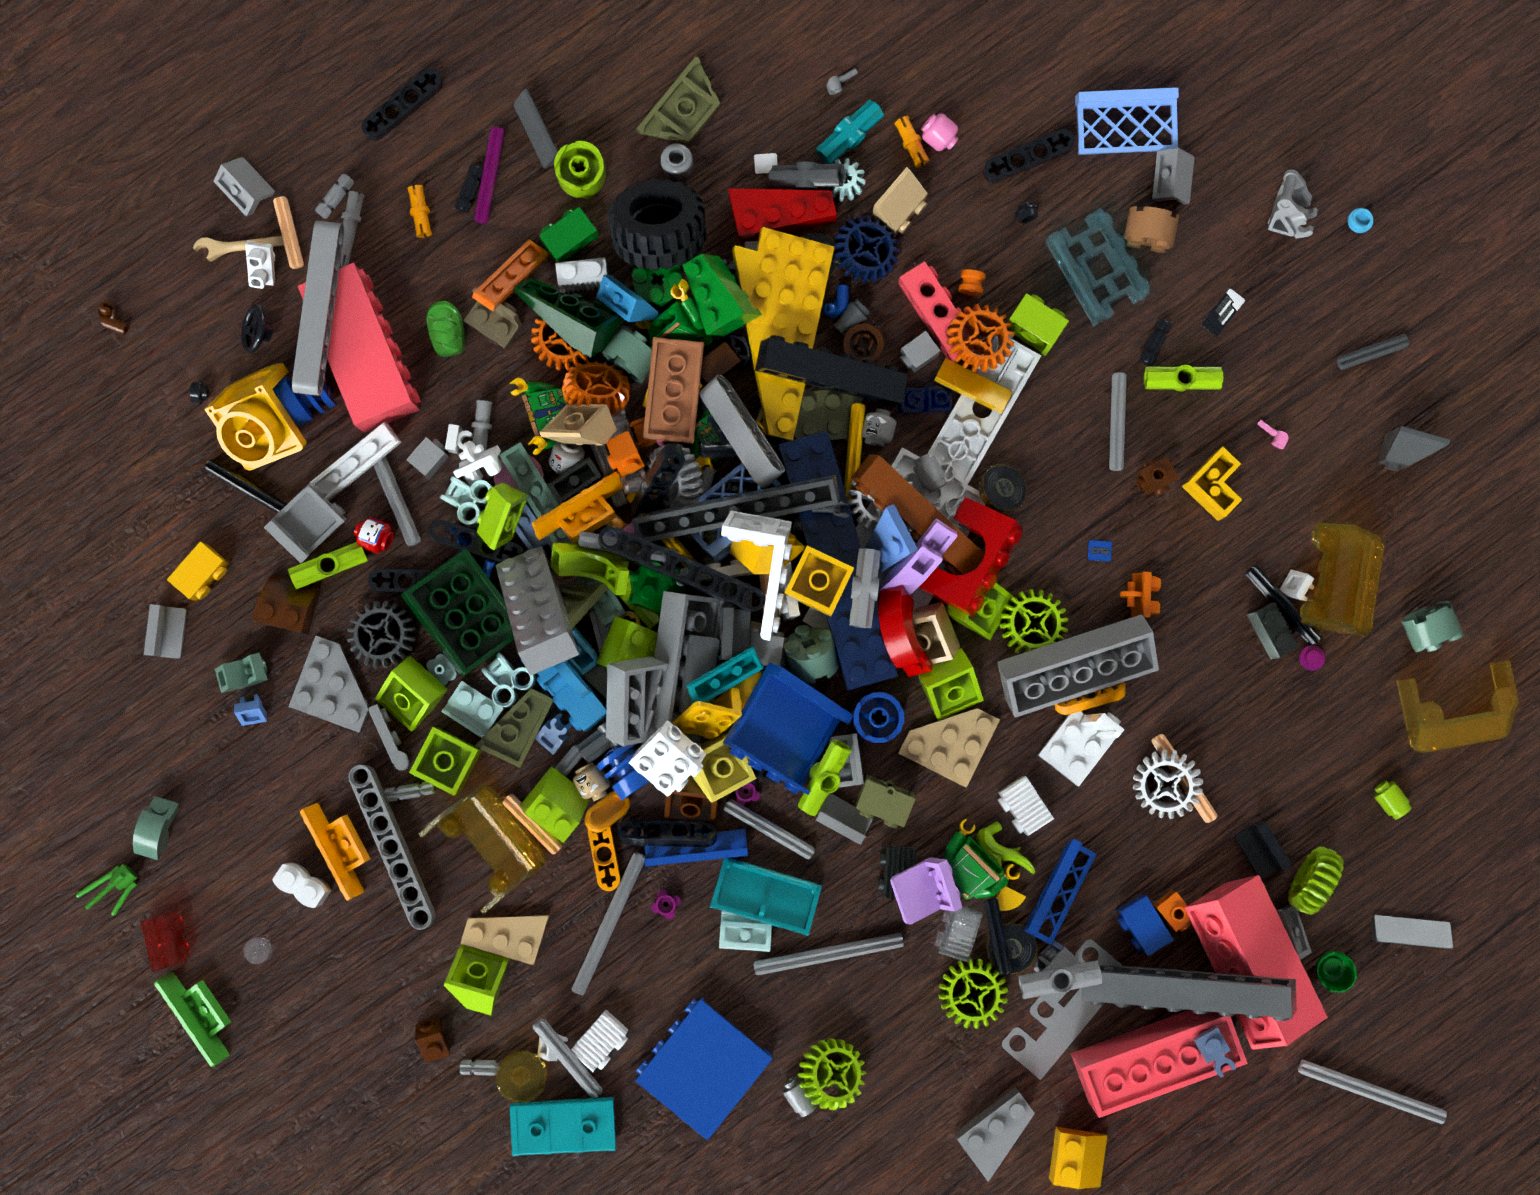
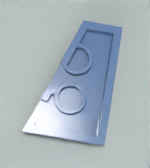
(891, 539)

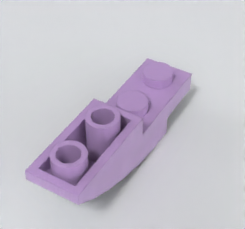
(919, 565)

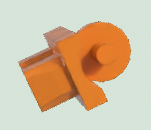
(1139, 594)

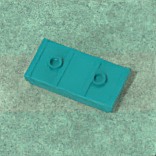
(766, 896)
(562, 1126)

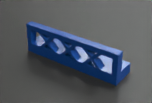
(728, 845)
(1054, 886)

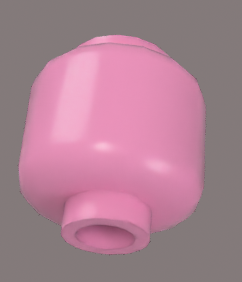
(940, 132)

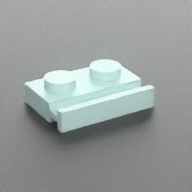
(472, 709)
(744, 933)

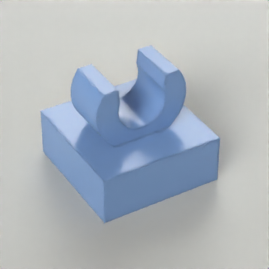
(250, 712)

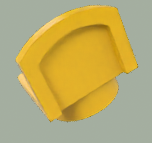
(253, 421)

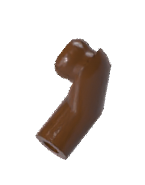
(109, 318)

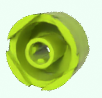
(575, 156)

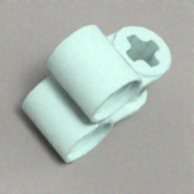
(466, 499)
(506, 678)

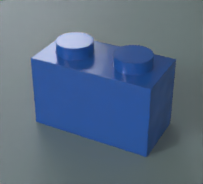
(1144, 925)

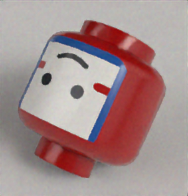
(374, 535)

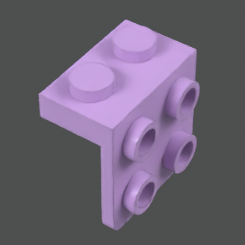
(925, 889)

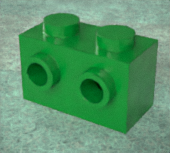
(568, 235)

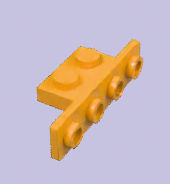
(582, 512)
(339, 847)

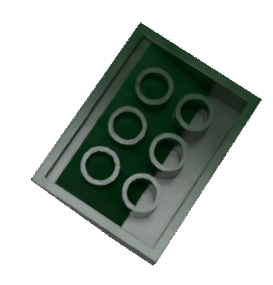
(461, 612)

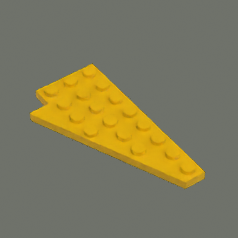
(788, 287)

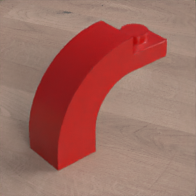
(898, 633)

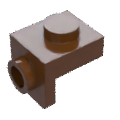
(431, 1040)

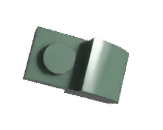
(241, 673)
(152, 828)

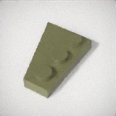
(517, 729)

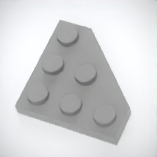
(330, 687)

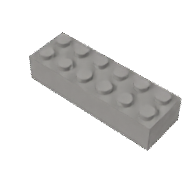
(536, 610)
(679, 618)
(1078, 665)

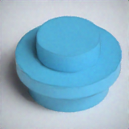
(1360, 220)

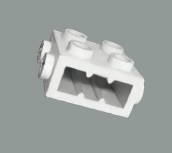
(668, 759)

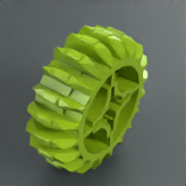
(1026, 614)
(1315, 880)
(961, 997)
(845, 1086)

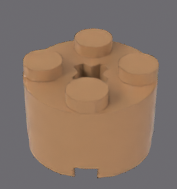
(1151, 228)

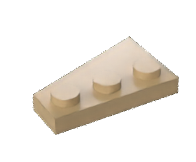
(507, 936)

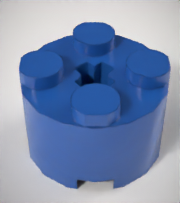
(889, 708)

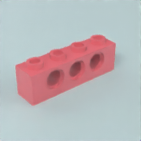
(927, 276)

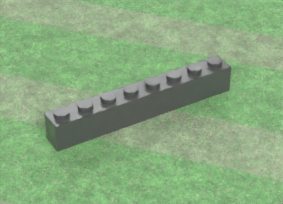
(713, 513)
(1194, 991)

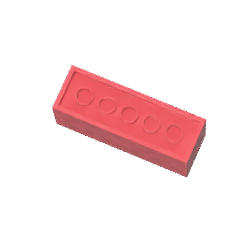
(365, 355)
(1248, 938)
(1151, 1061)

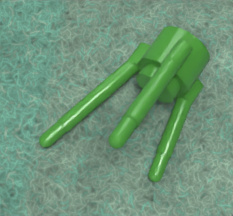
(121, 878)

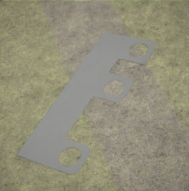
(1061, 1026)

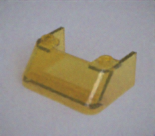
(1430, 731)
(495, 836)

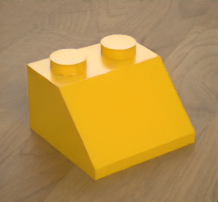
(1077, 1158)

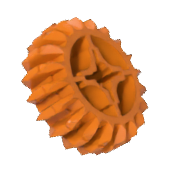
(974, 320)
(554, 341)
(596, 385)

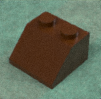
(286, 606)
(690, 804)

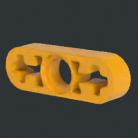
(1110, 695)
(613, 871)

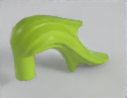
(998, 852)

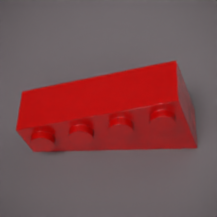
(779, 210)

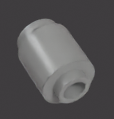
(929, 473)
(796, 1097)

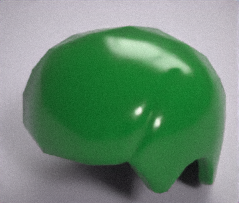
(1336, 971)

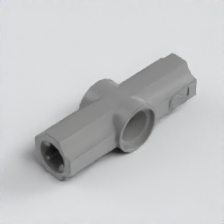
(865, 588)
(1077, 977)

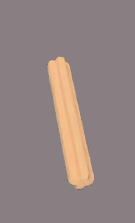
(1203, 807)

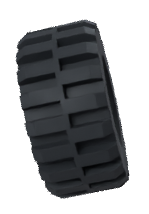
(657, 224)

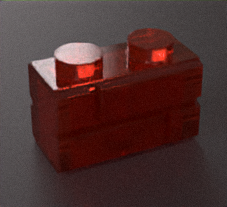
(165, 941)

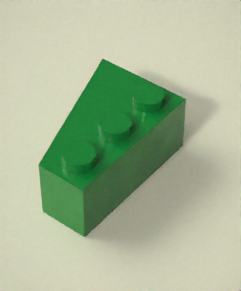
(718, 296)

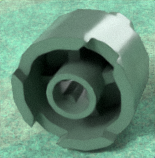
(629, 353)
(1432, 626)
(811, 653)

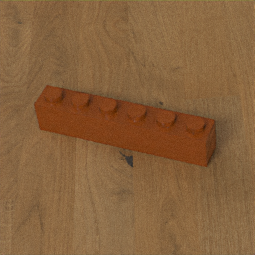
(888, 487)

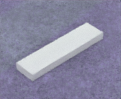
(357, 460)

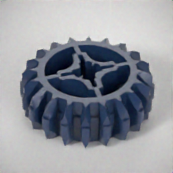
(870, 257)

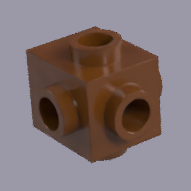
(1161, 470)

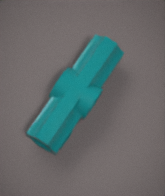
(850, 132)

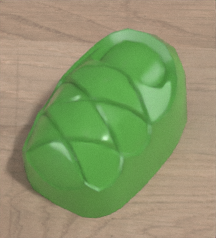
(445, 328)

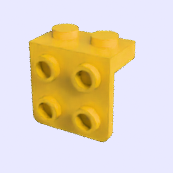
(711, 719)

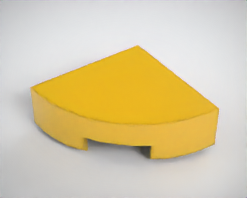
(1009, 899)

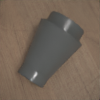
(853, 315)

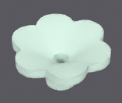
(448, 671)

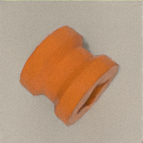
(972, 282)

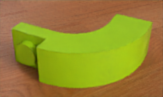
(574, 560)

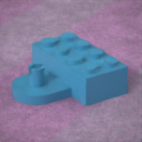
(573, 695)

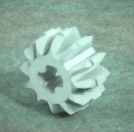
(853, 184)

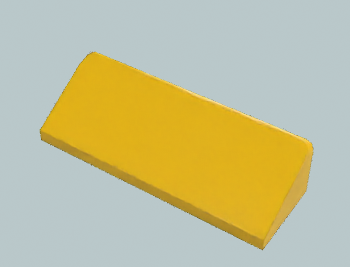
(973, 386)

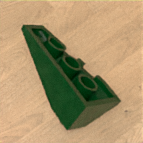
(578, 322)

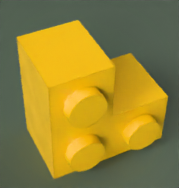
(1208, 484)

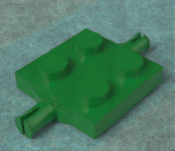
(648, 587)

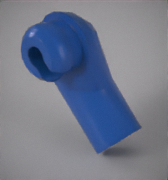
(838, 306)

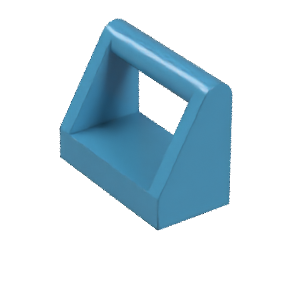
(624, 301)

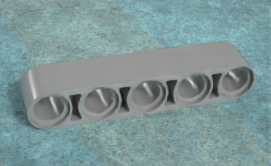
(742, 431)

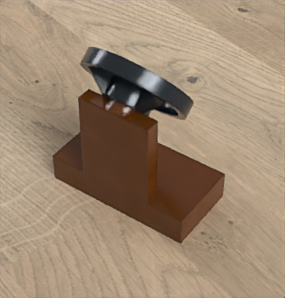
(724, 358)

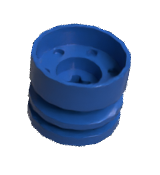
(298, 404)
(630, 779)

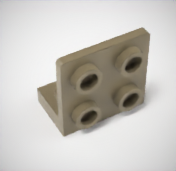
(497, 325)

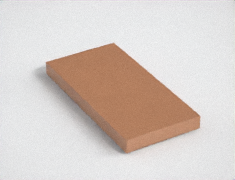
(673, 390)

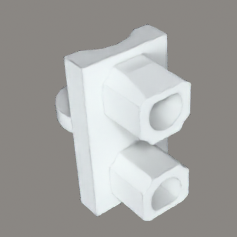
(260, 264)
(476, 459)

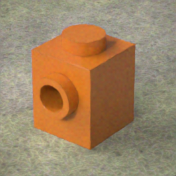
(624, 454)
(1172, 911)

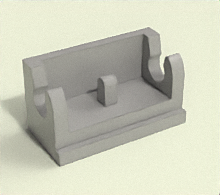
(851, 772)

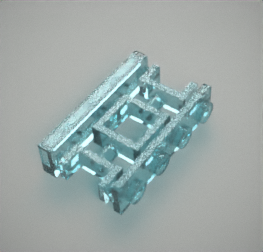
(1080, 276)

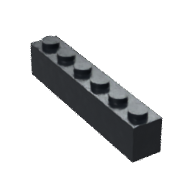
(831, 371)

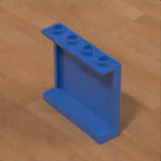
(784, 727)
(702, 1068)

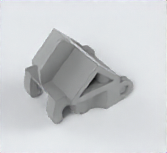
(1289, 209)

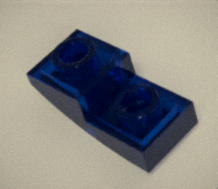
(926, 400)

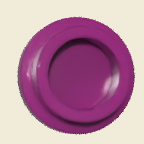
(1312, 658)

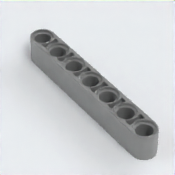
(318, 308)
(390, 859)

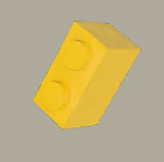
(198, 572)

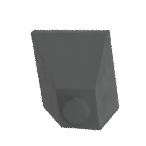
(1407, 446)

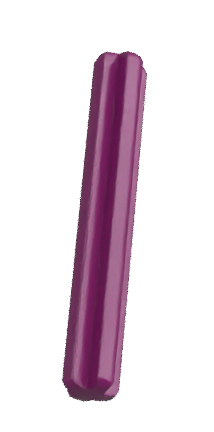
(489, 175)

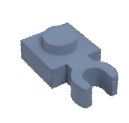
(553, 734)
(1213, 1047)

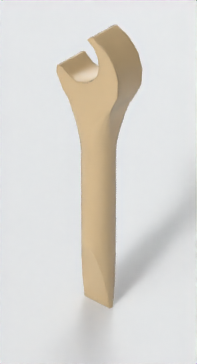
(219, 248)

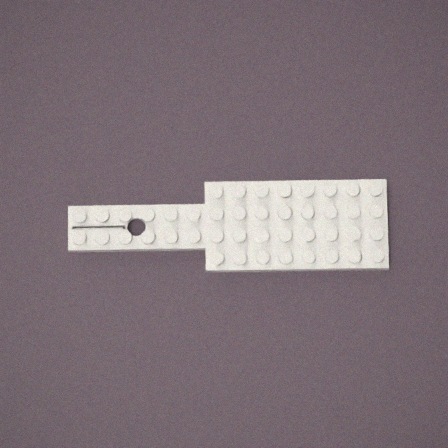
(959, 452)

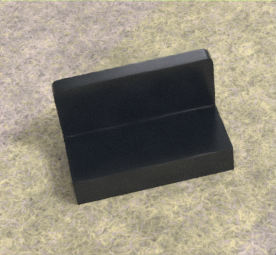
(1262, 849)

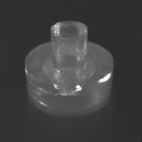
(262, 947)

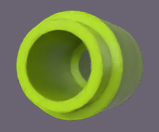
(1392, 799)

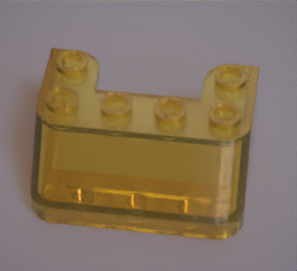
(1346, 579)

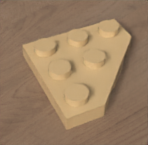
(952, 744)

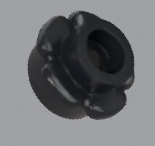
(1026, 212)
(199, 392)

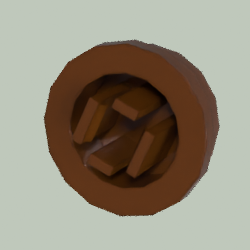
(863, 342)

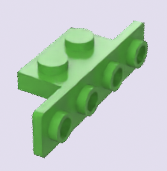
(198, 1014)

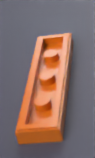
(509, 274)

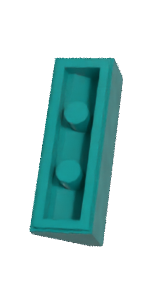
(724, 676)

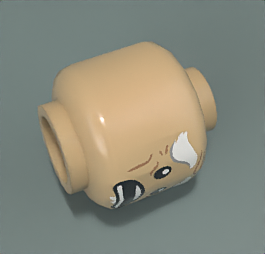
(591, 782)

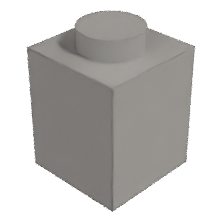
(919, 352)
(428, 457)

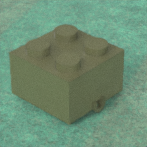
(888, 803)

